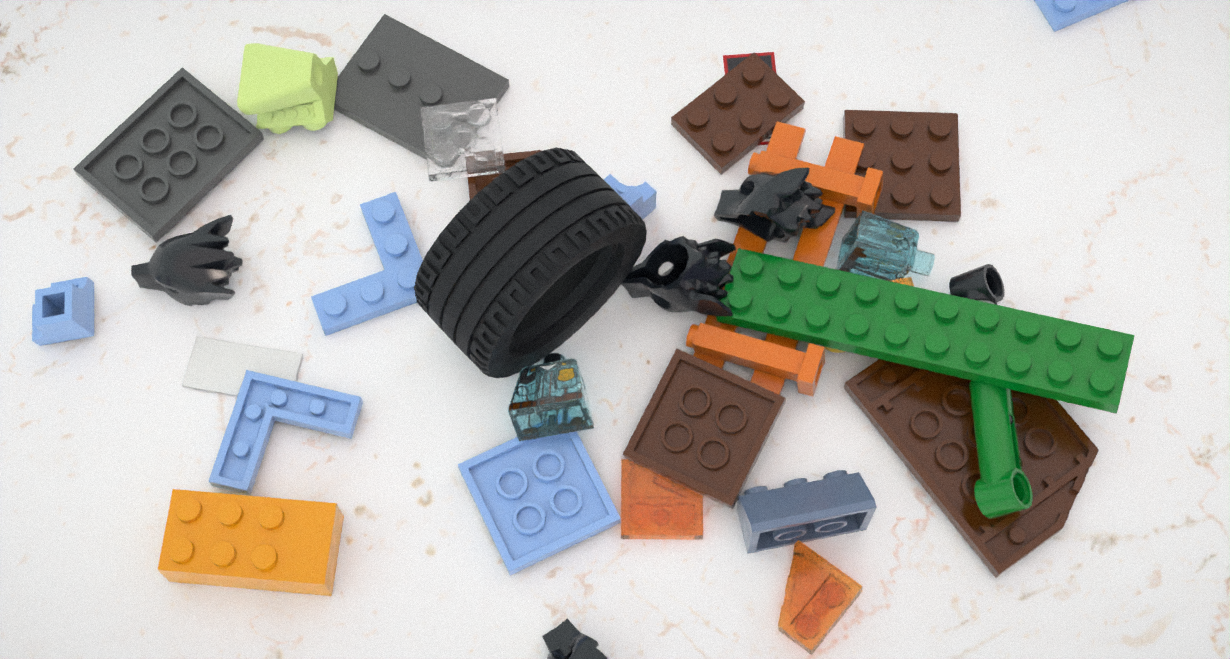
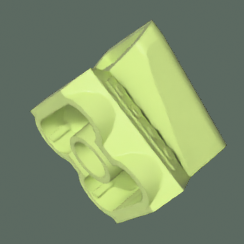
(287, 88)

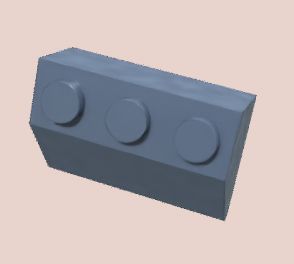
(804, 510)

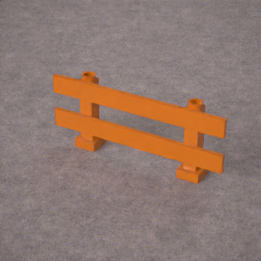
(777, 355)

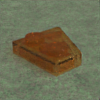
(657, 506)
(814, 598)

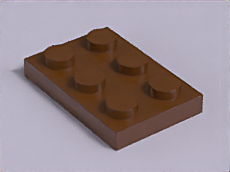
(737, 113)

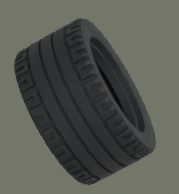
(529, 261)

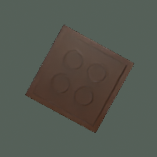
(916, 160)
(704, 428)

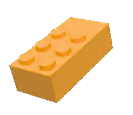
(251, 542)

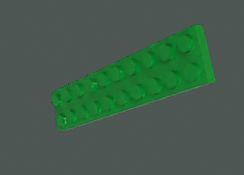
(929, 330)

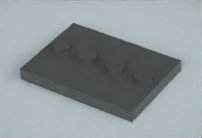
(399, 74)
(169, 154)

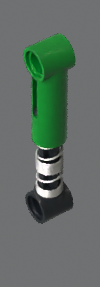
(1002, 483)

